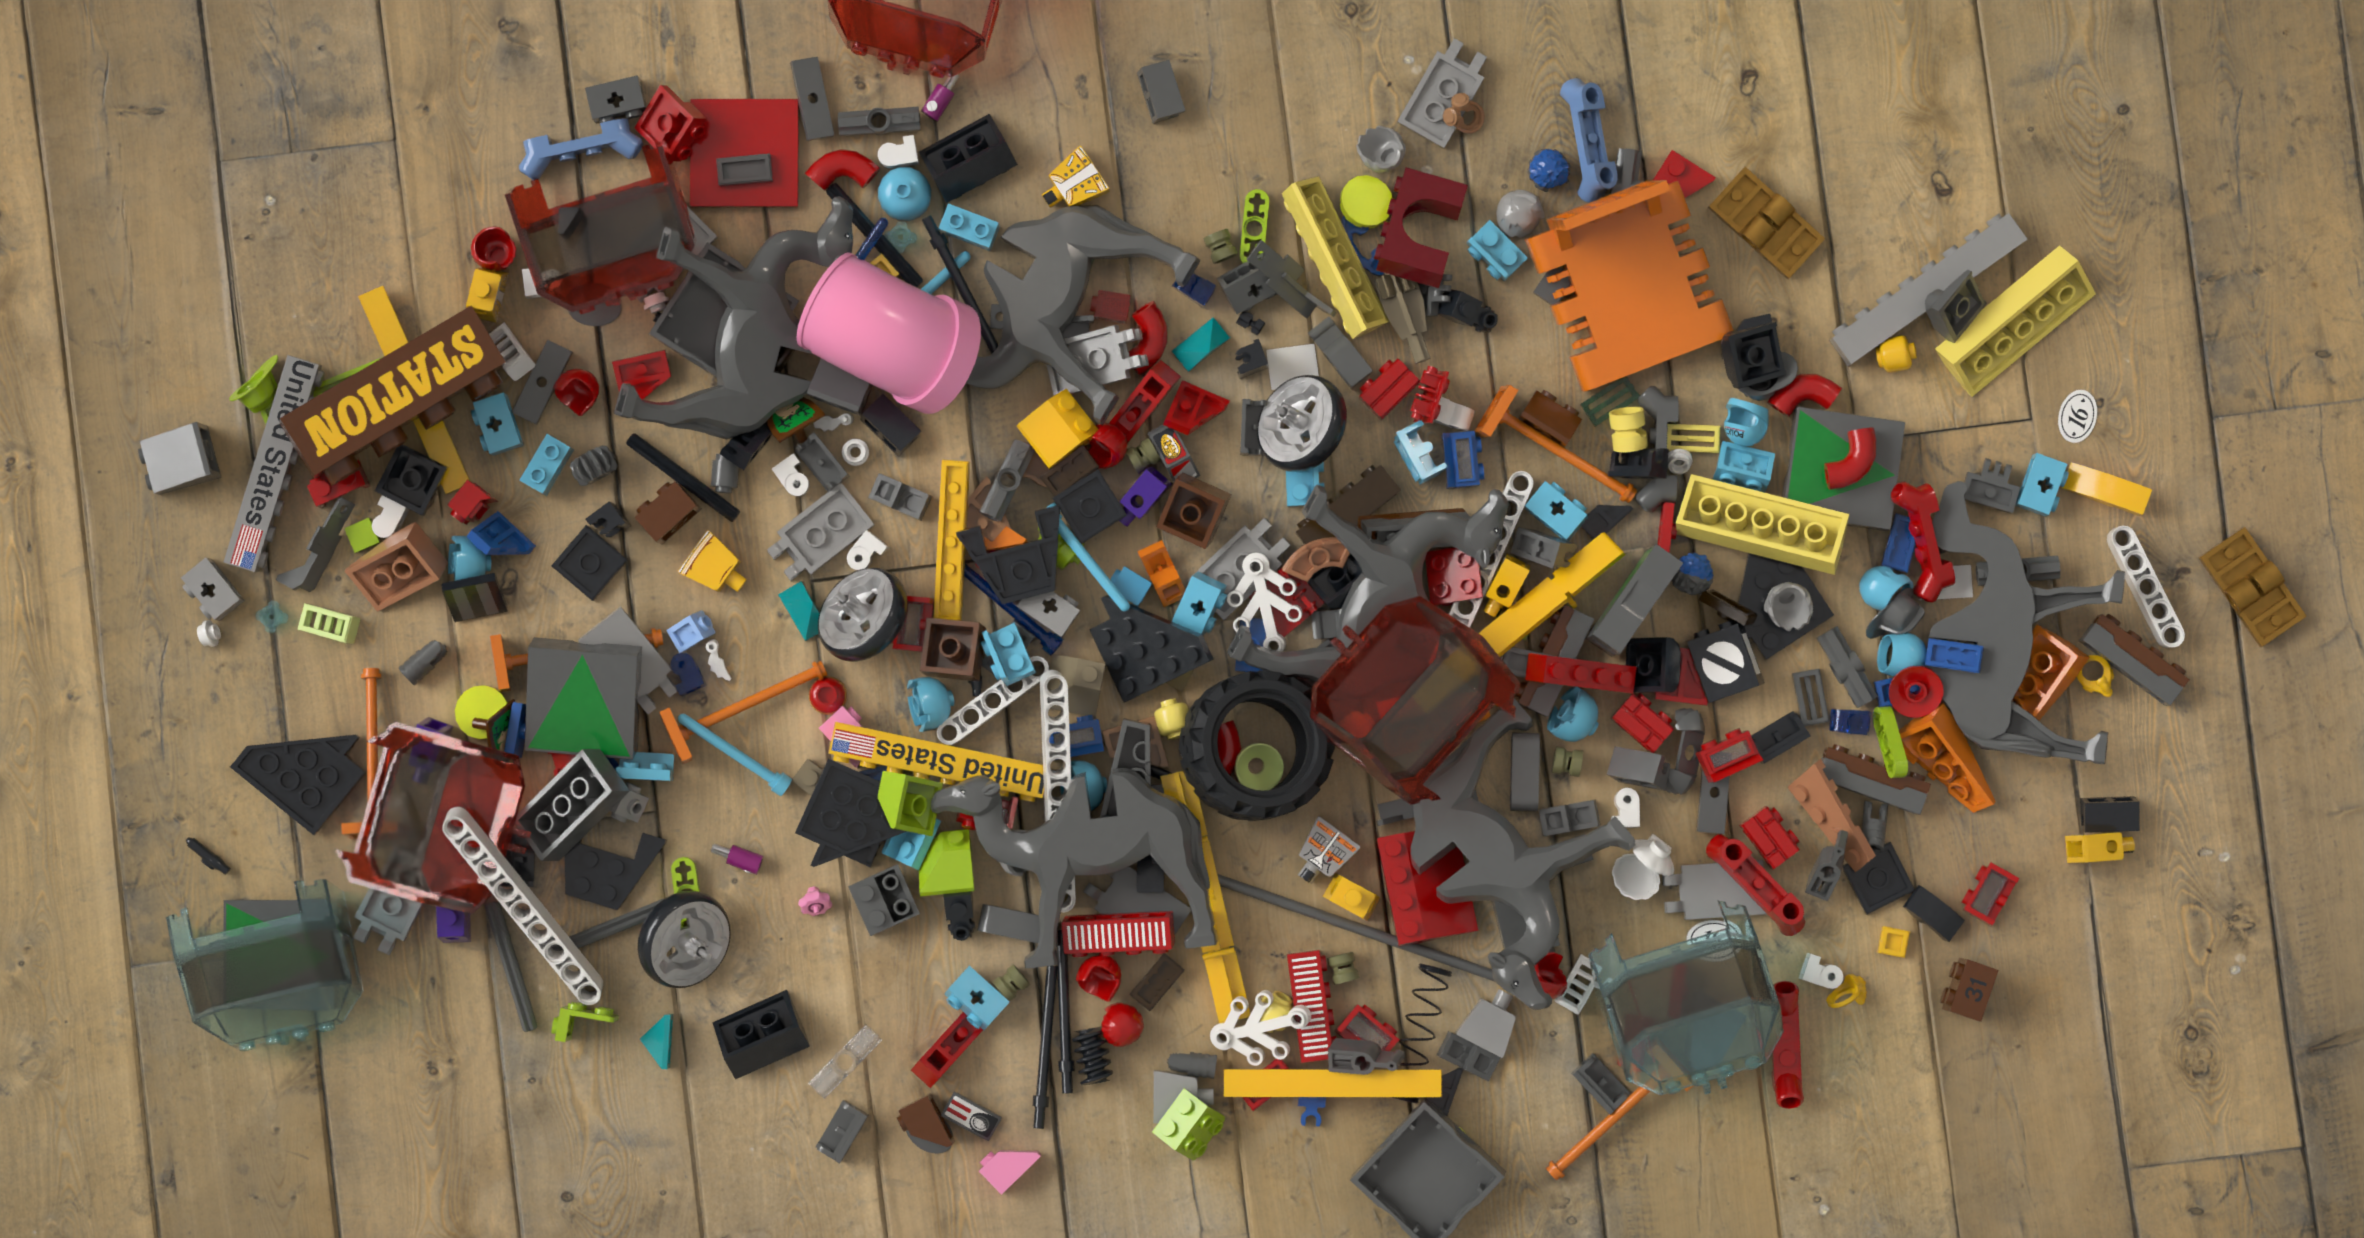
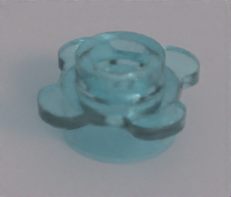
(901, 229)
(264, 616)

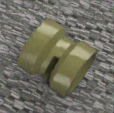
(1217, 241)
(1149, 454)
(1561, 759)
(1343, 974)
(1005, 985)

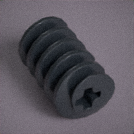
(1092, 1056)

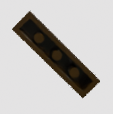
(1356, 500)

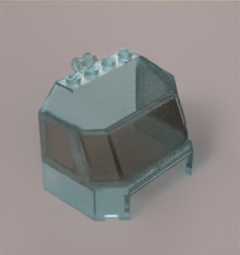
(273, 974)
(1690, 1007)

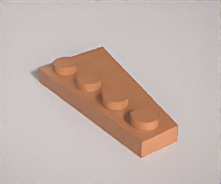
(1823, 805)

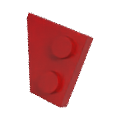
(1193, 408)

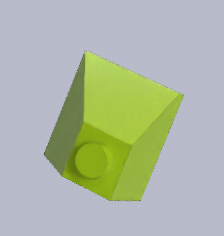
(908, 802)
(948, 865)

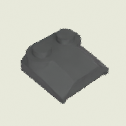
(1955, 307)

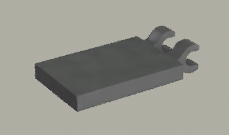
(1124, 898)

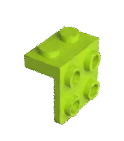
(564, 1023)
(1189, 1125)

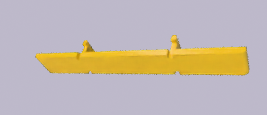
(1552, 594)
(1220, 960)

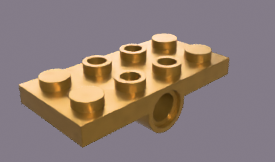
(1766, 222)
(2252, 586)

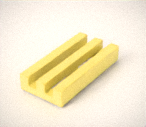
(1696, 449)

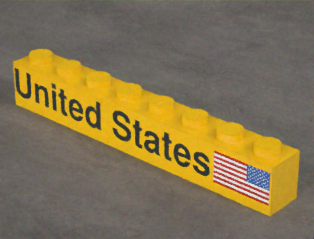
(934, 759)

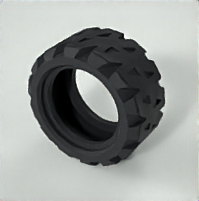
(1201, 756)

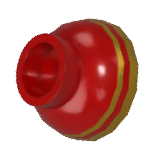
(827, 695)

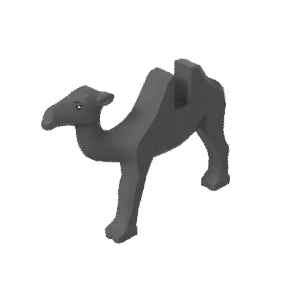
(1054, 288)
(748, 332)
(1388, 575)
(2003, 625)
(1080, 845)
(1499, 859)

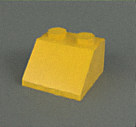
(1057, 428)

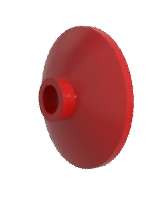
(1923, 700)

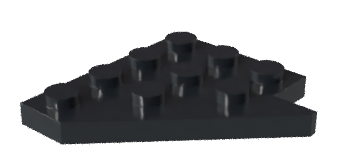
(1758, 579)
(1146, 649)
(302, 776)
(844, 814)

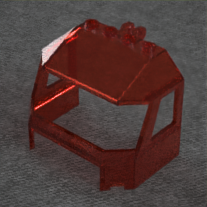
(911, 36)

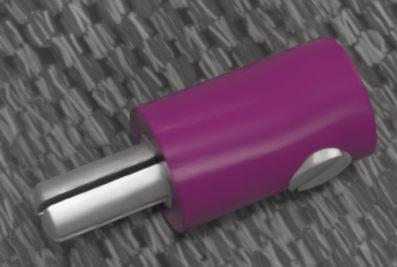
(939, 99)
(740, 858)

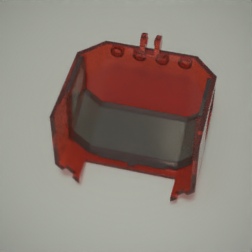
(613, 244)
(1409, 693)
(402, 830)

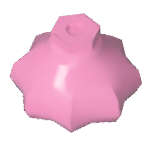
(815, 902)

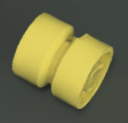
(1628, 429)

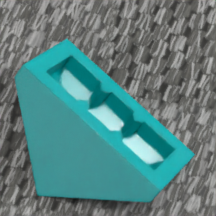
(1200, 344)
(801, 609)
(659, 1041)

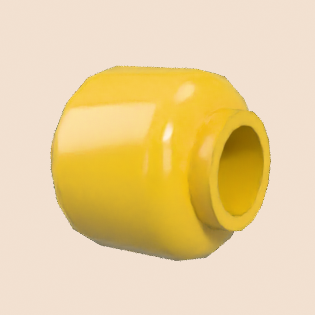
(1896, 354)

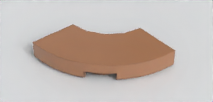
(1315, 556)

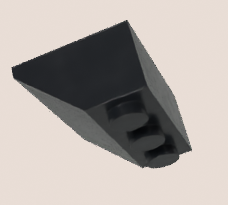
(968, 158)
(760, 1034)

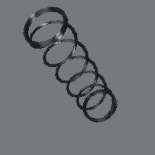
(1424, 968)

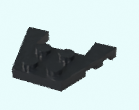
(1022, 568)
(606, 876)

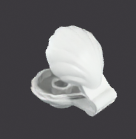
(1638, 873)

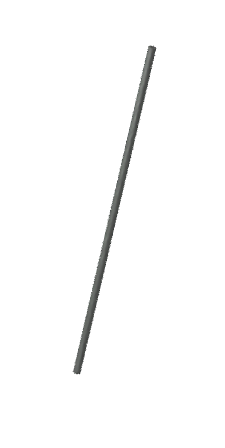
(1354, 927)

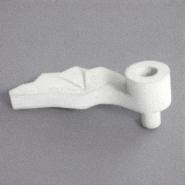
(829, 423)
(717, 664)

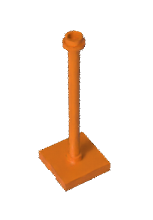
(1499, 413)
(505, 662)
(371, 675)
(680, 734)
(1556, 1169)

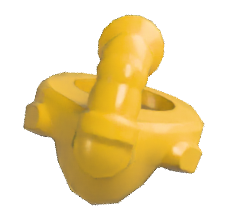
(2101, 685)
(1852, 984)

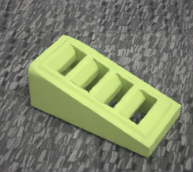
(345, 629)

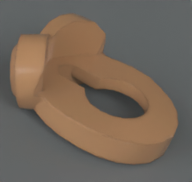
(1452, 115)

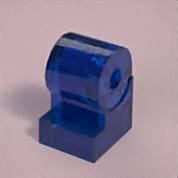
(1197, 290)
(689, 673)
(1850, 721)

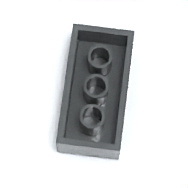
(571, 804)

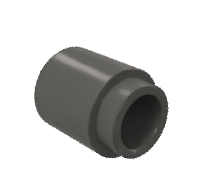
(724, 475)

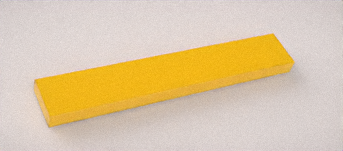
(950, 551)

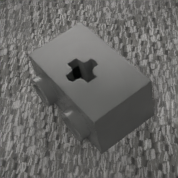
(602, 95)
(1238, 289)

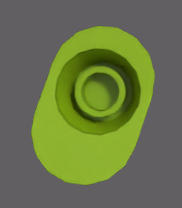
(259, 389)

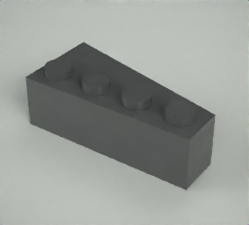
(1133, 753)

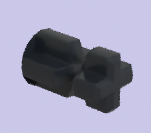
(1246, 320)

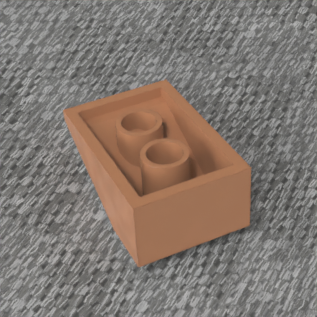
(397, 567)

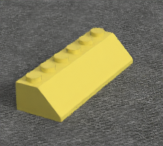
(1334, 257)
(2017, 320)
(1762, 524)

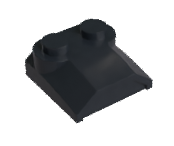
(1752, 355)
(411, 479)
(1656, 664)

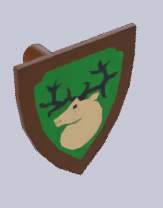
(793, 419)
(496, 727)

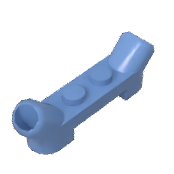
(614, 134)
(1597, 172)

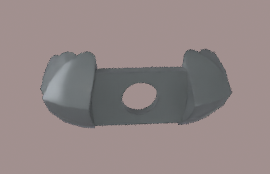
(1693, 732)

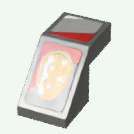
(1173, 452)

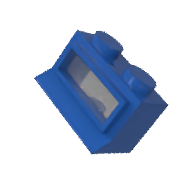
(1462, 460)
(1084, 736)

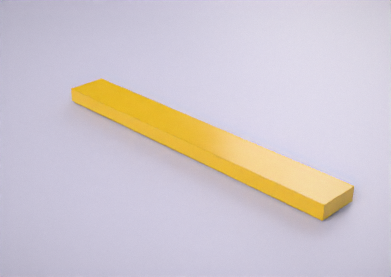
(391, 337)
(1331, 1084)

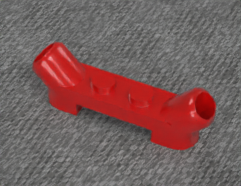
(1936, 572)
(1757, 883)
(1787, 1052)

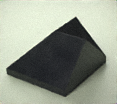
(1334, 583)

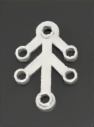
(1264, 598)
(1256, 1029)

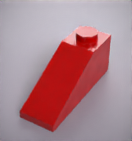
(1145, 399)
(946, 1050)

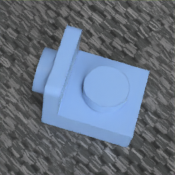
(691, 631)

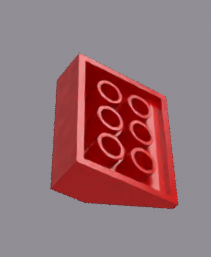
(1413, 897)

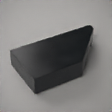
(1604, 518)
(1449, 1086)

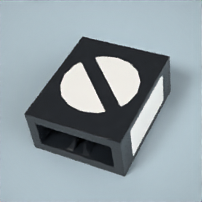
(1725, 661)

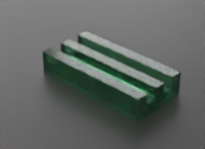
(1629, 388)

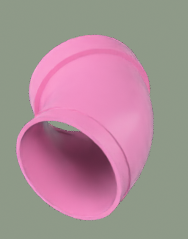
(891, 333)

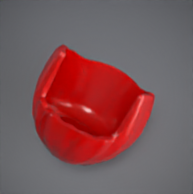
(493, 249)
(577, 390)
(1108, 445)
(1550, 976)
(1100, 977)
(1122, 1024)

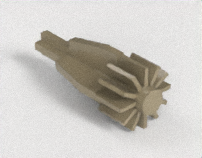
(1405, 311)

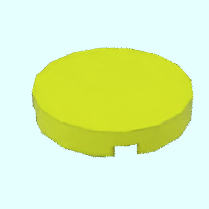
(1365, 201)
(479, 703)

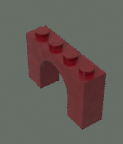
(1399, 253)

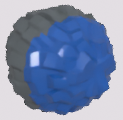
(1548, 169)
(1694, 574)

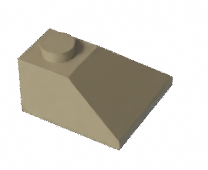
(1083, 682)

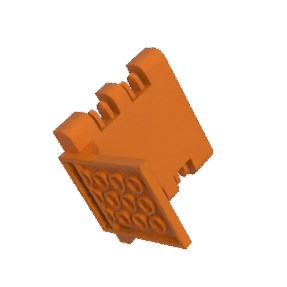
(1628, 282)

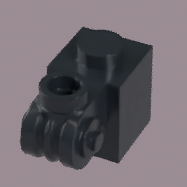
(1468, 311)
(959, 912)

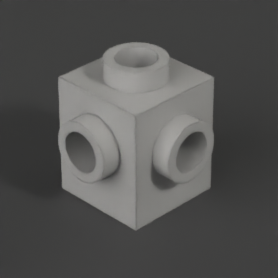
(631, 805)

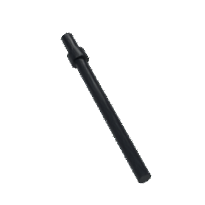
(940, 242)
(1066, 1065)
(1041, 1099)

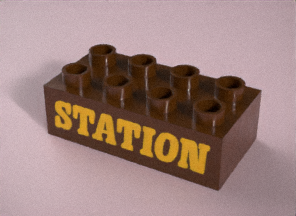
(392, 393)

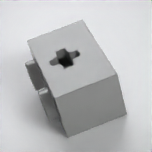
(225, 597)
(1055, 621)

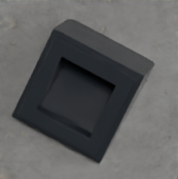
(569, 220)

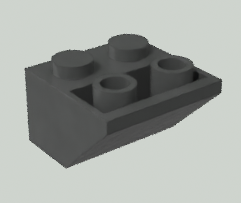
(884, 900)

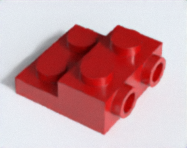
(672, 121)

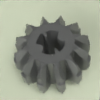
(593, 465)

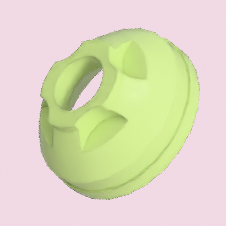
(1270, 773)

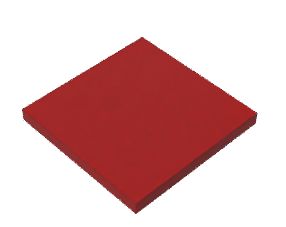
(746, 129)

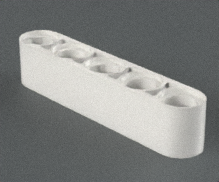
(2157, 594)
(986, 713)

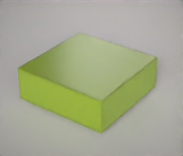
(361, 535)

